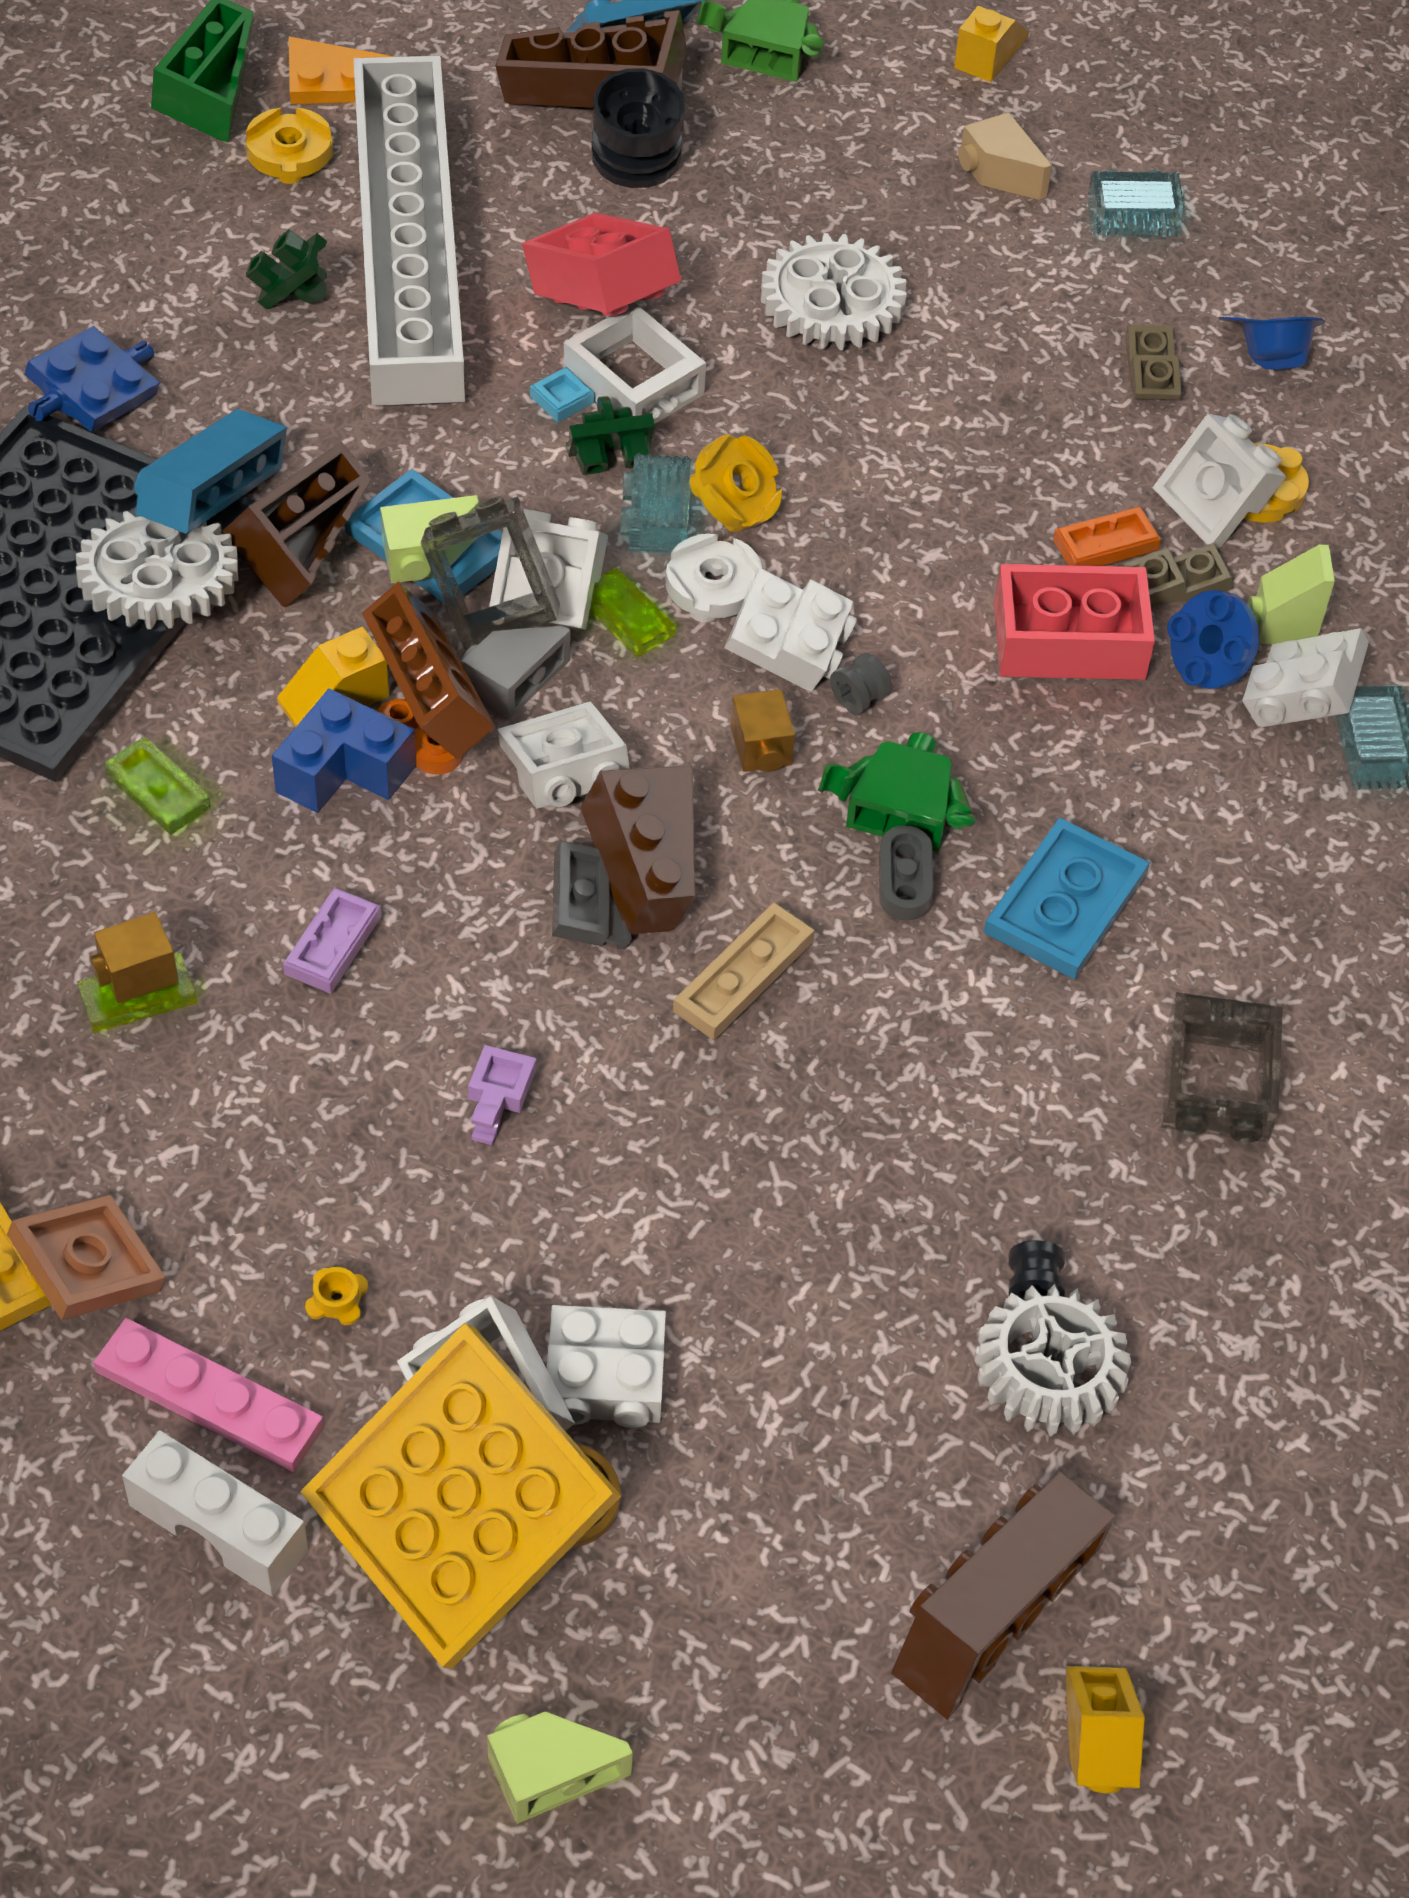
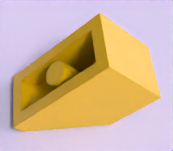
(987, 43)
(344, 664)
(1104, 1728)

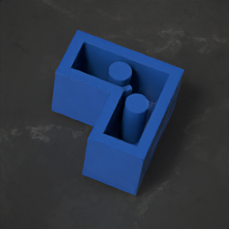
(339, 743)

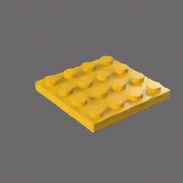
(459, 1495)

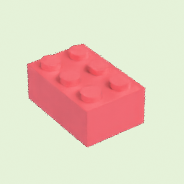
(602, 263)
(1073, 622)

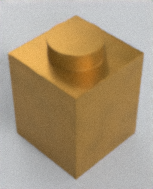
(762, 730)
(134, 958)

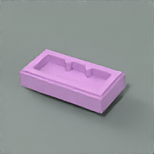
(332, 940)

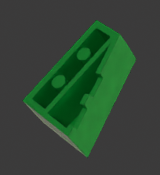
(205, 70)

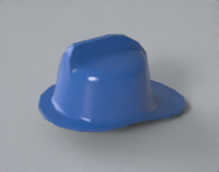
(1279, 341)

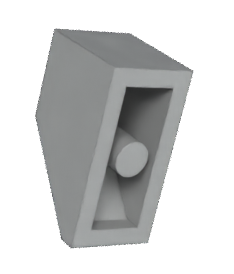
(516, 665)

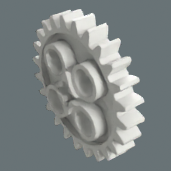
(851, 303)
(156, 570)

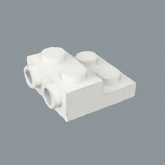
(1219, 478)
(571, 557)
(791, 629)
(1306, 678)
(562, 753)
(608, 1363)

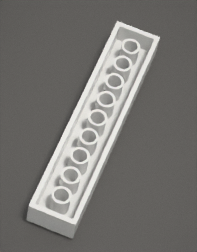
(408, 232)

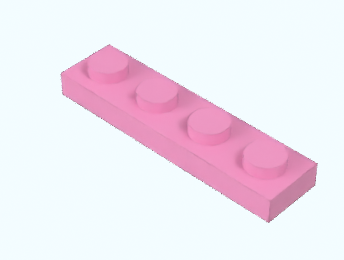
(209, 1394)

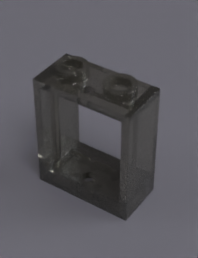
(519, 613)
(1249, 1028)

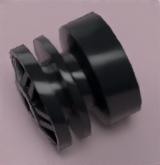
(637, 128)

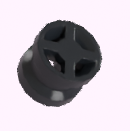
(1036, 1265)

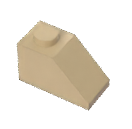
(1004, 157)

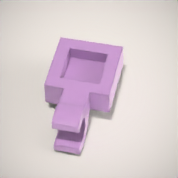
(498, 1084)

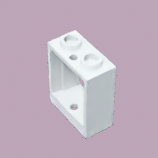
(661, 394)
(492, 1320)

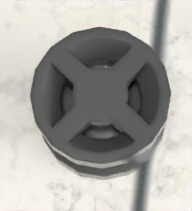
(861, 683)

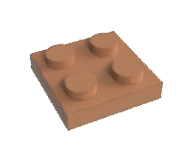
(85, 1256)

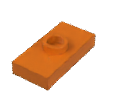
(1107, 539)

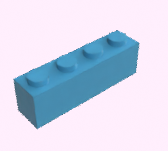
(210, 471)

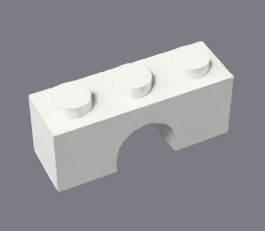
(244, 1526)

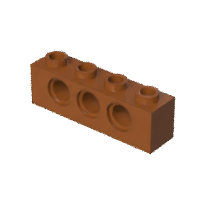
(428, 670)

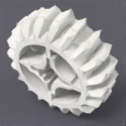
(1042, 1386)

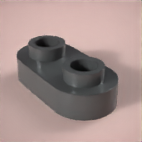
(906, 875)

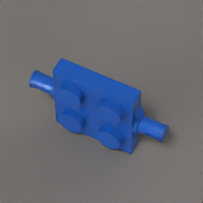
(91, 379)

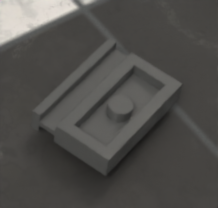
(583, 899)

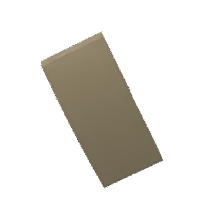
(1153, 362)
(1185, 575)

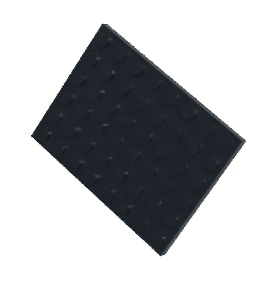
(57, 655)

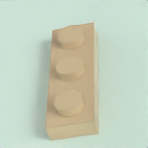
(743, 971)

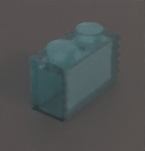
(1135, 203)
(658, 503)
(1376, 738)

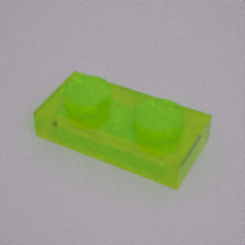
(629, 613)
(157, 785)
(106, 1014)

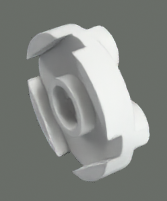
(706, 597)

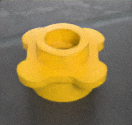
(332, 1281)

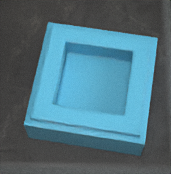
(562, 394)

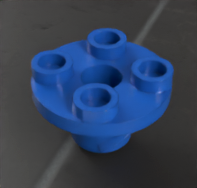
(1213, 639)

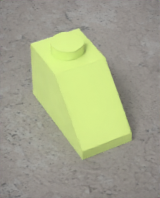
(403, 532)
(1294, 597)
(553, 1761)

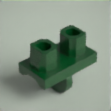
(294, 275)
(609, 431)

